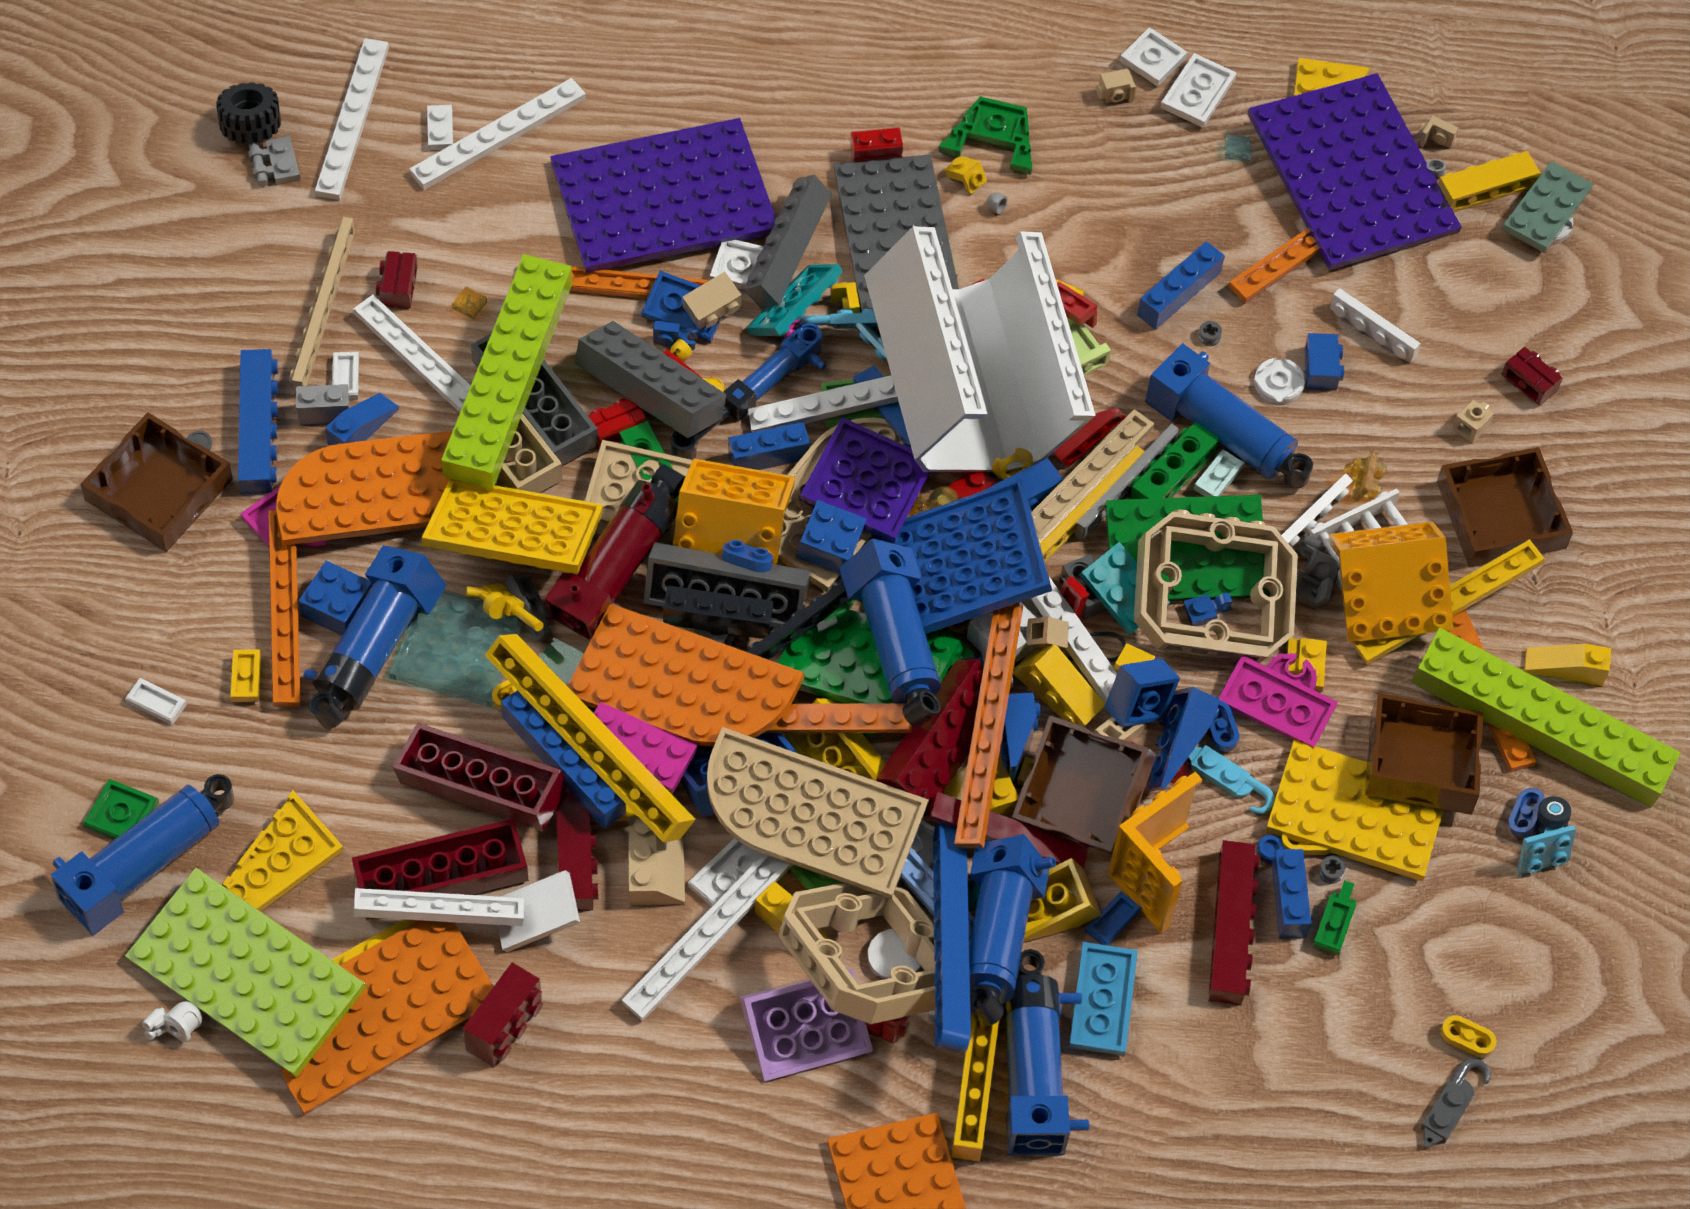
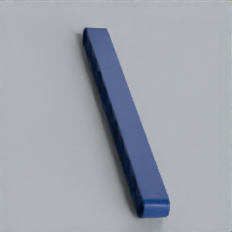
(951, 942)

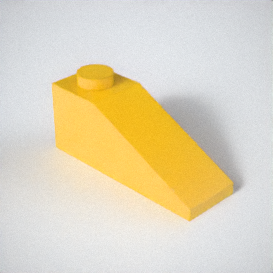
(1570, 662)
(772, 906)

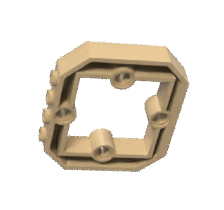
(1153, 591)
(842, 907)

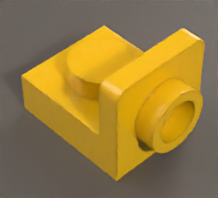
(846, 294)

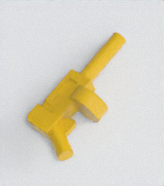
(501, 602)

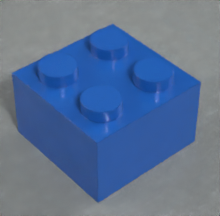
(830, 537)
(333, 597)
(1142, 692)

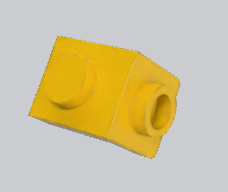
(967, 171)

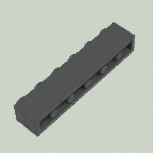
(787, 241)

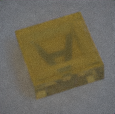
(469, 302)

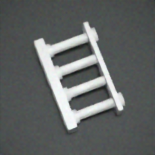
(1383, 502)

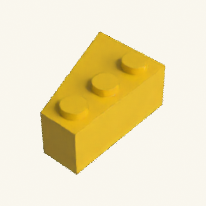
(1059, 685)

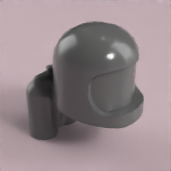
(1318, 564)

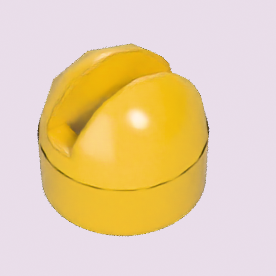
(681, 350)

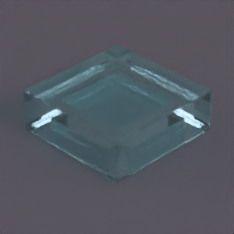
(1237, 147)

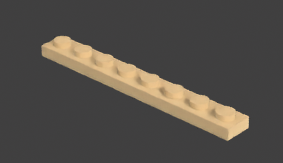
(325, 297)
(1090, 473)

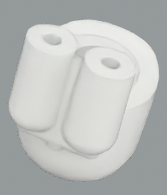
(178, 1021)

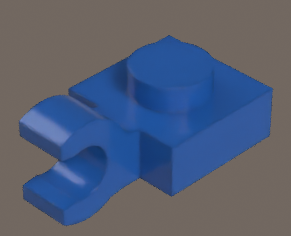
(668, 333)
(1203, 609)

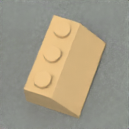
(654, 867)

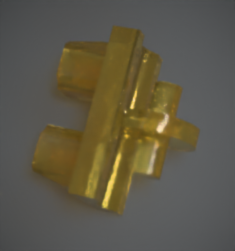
(1362, 474)

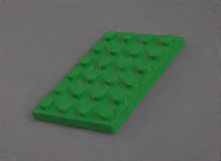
(1201, 568)
(844, 662)

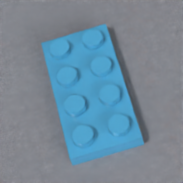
(1107, 991)

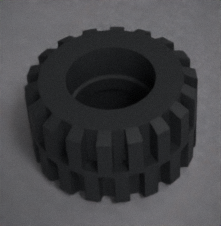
(248, 112)

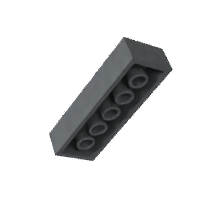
(650, 379)
(553, 412)
(709, 572)

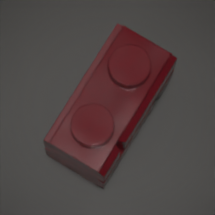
(398, 279)
(1532, 375)

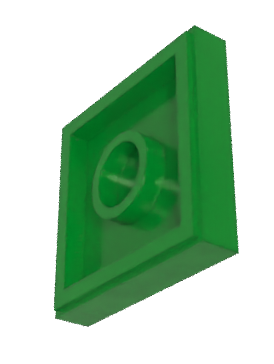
(118, 809)

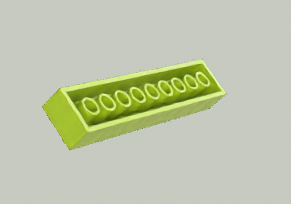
(507, 372)
(1546, 717)

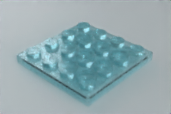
(449, 649)

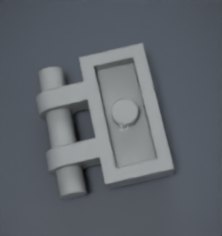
(282, 161)

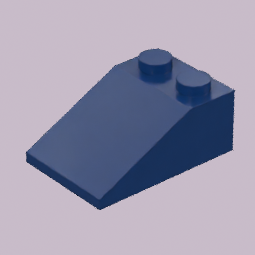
(1018, 731)

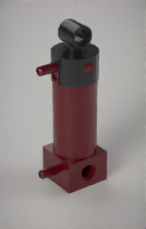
(642, 518)

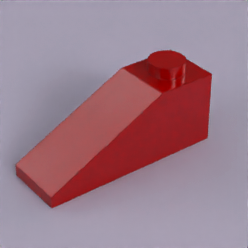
(1089, 435)

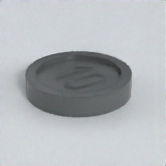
(201, 438)

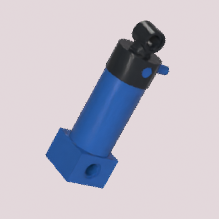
(401, 587)
(1037, 1109)

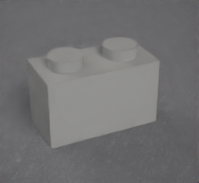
(321, 403)

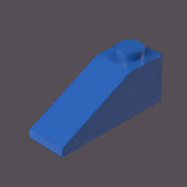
(360, 420)

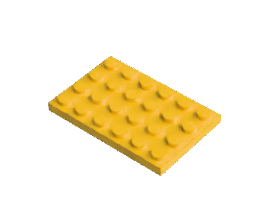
(513, 526)
(1327, 805)

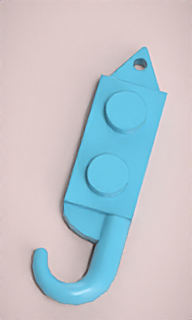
(843, 320)
(1229, 776)

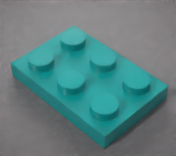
(1114, 584)

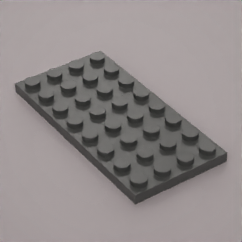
(882, 204)

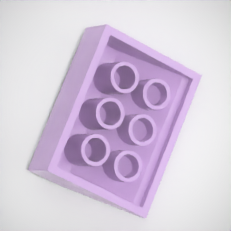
(798, 1029)

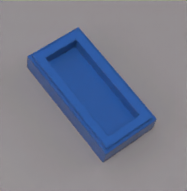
(1114, 919)

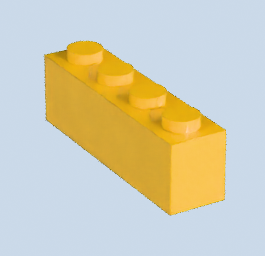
(1489, 181)

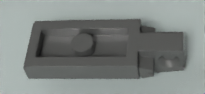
(524, 589)

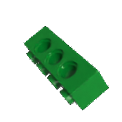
(643, 437)
(1196, 440)

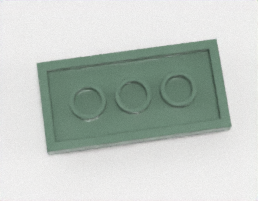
(1547, 207)

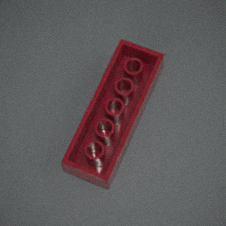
(934, 752)
(480, 776)
(449, 863)

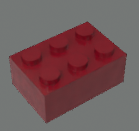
(503, 1015)

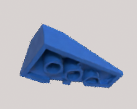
(1184, 725)

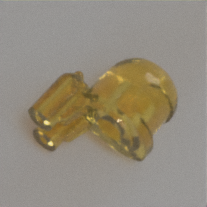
(939, 497)

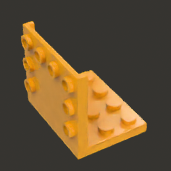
(731, 504)
(1394, 581)
(1136, 857)

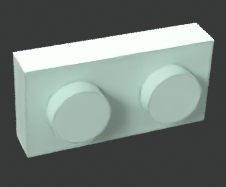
(1219, 475)

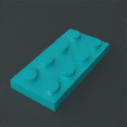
(800, 294)

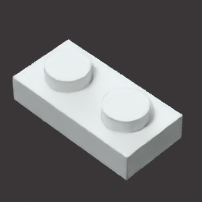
(440, 127)

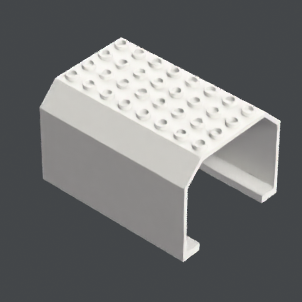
(978, 362)

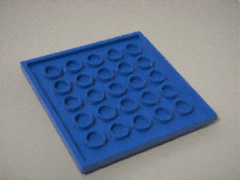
(975, 555)

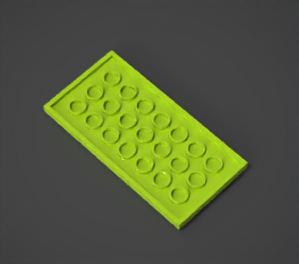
(246, 972)

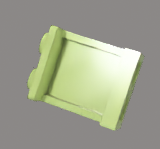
(1090, 353)

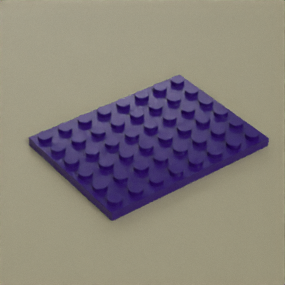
(1353, 171)
(663, 195)

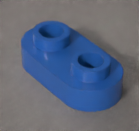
(747, 556)
(1224, 728)
(1524, 814)

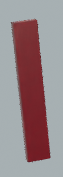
(947, 809)

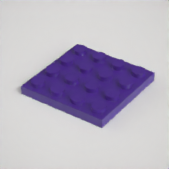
(867, 477)

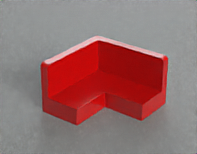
(1077, 307)

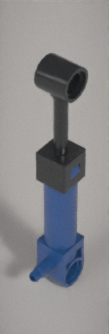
(742, 395)

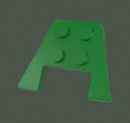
(994, 124)

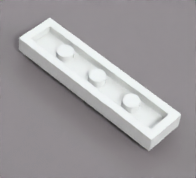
(1375, 326)
(1320, 508)

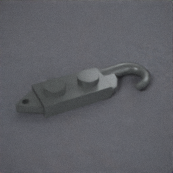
(1452, 1103)

